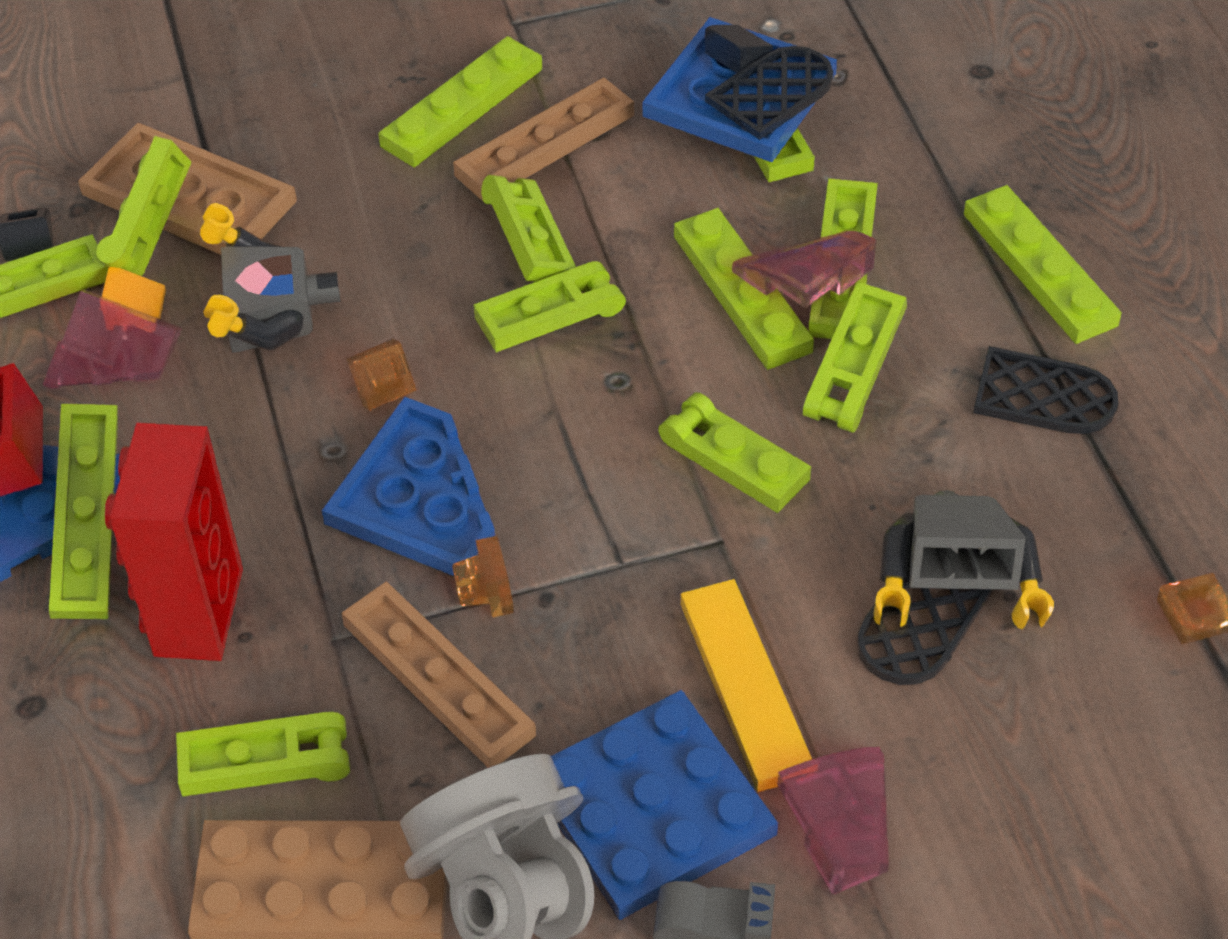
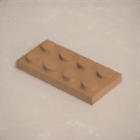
(250, 195)
(311, 883)

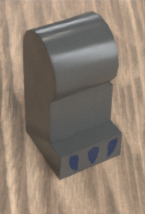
(700, 912)

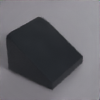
(734, 46)
(25, 233)

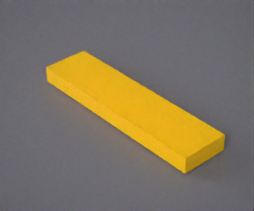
(744, 682)

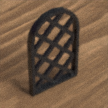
(716, 96)
(1047, 420)
(947, 648)

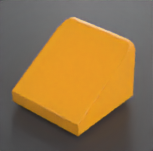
(134, 291)

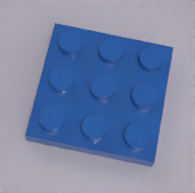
(681, 103)
(658, 803)

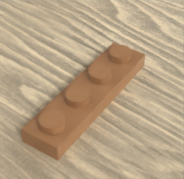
(546, 136)
(439, 675)

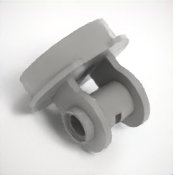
(504, 852)

